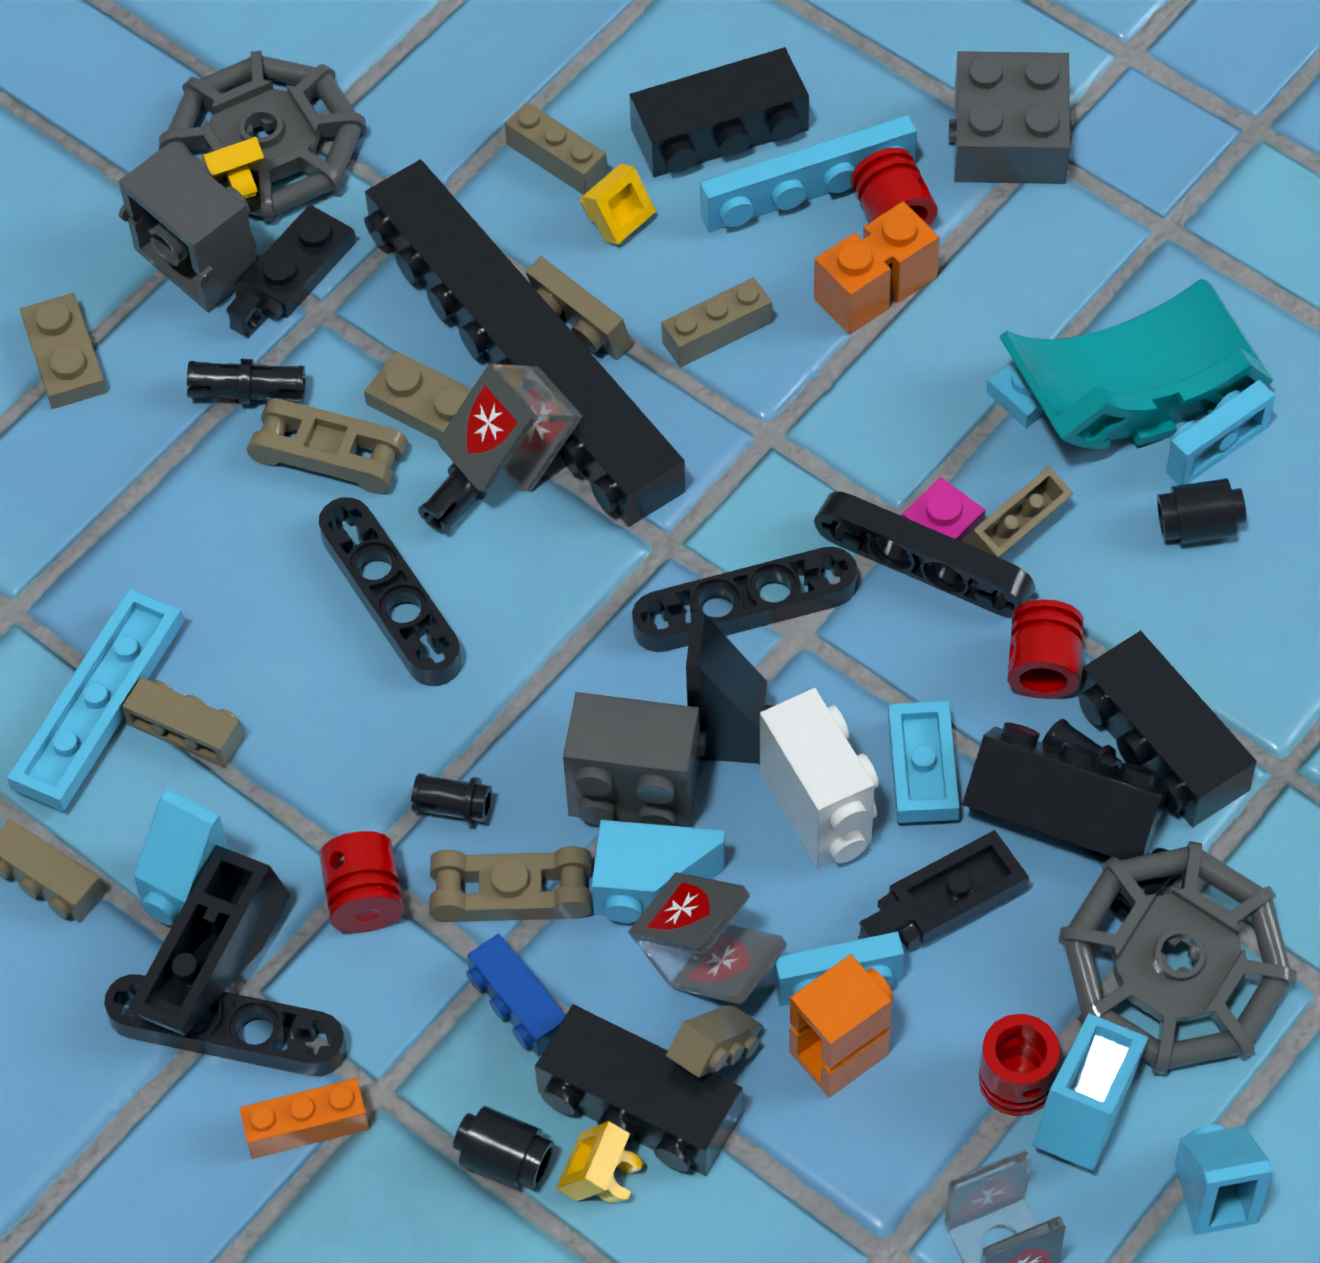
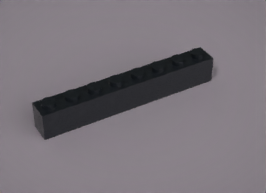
(511, 324)

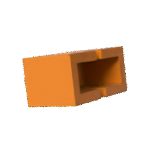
(855, 273)
(841, 1024)

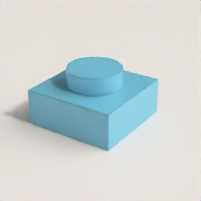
(1014, 395)

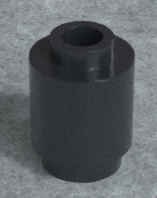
(1201, 511)
(503, 1148)

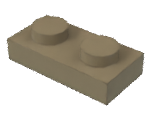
(591, 319)
(63, 350)
(416, 395)

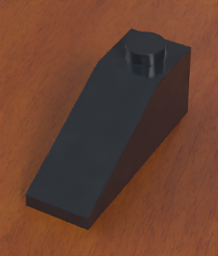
(726, 692)
(211, 940)

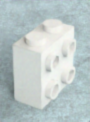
(818, 777)

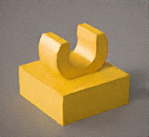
(235, 165)
(618, 204)
(594, 1162)

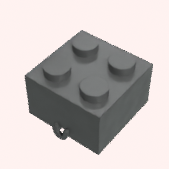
(1011, 117)
(188, 225)
(632, 760)

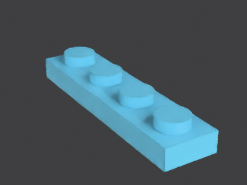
(797, 176)
(93, 700)

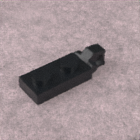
(289, 270)
(948, 892)

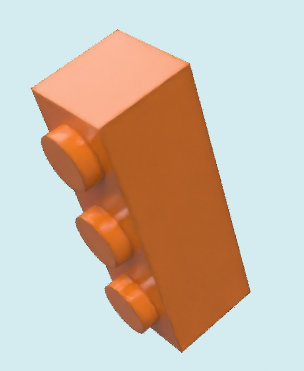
(304, 1118)

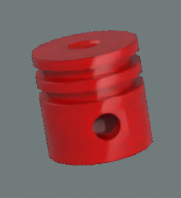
(889, 179)
(1045, 649)
(365, 886)
(1018, 1064)

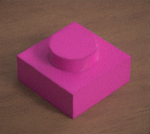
(946, 510)

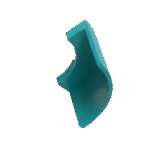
(1140, 372)

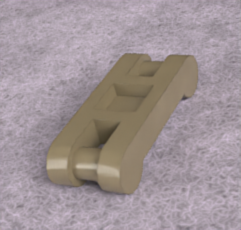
(327, 444)
(510, 885)

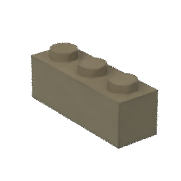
(555, 148)
(716, 322)
(1020, 514)
(183, 721)
(47, 873)
(715, 1040)

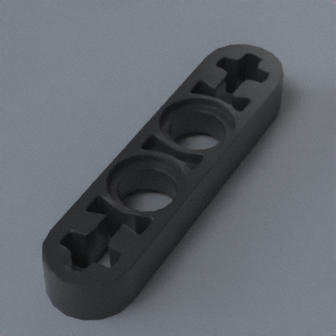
(923, 554)
(741, 589)
(384, 593)
(221, 1034)

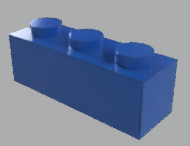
(514, 993)

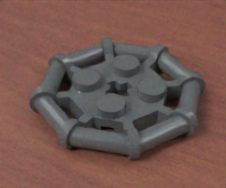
(289, 112)
(1214, 949)

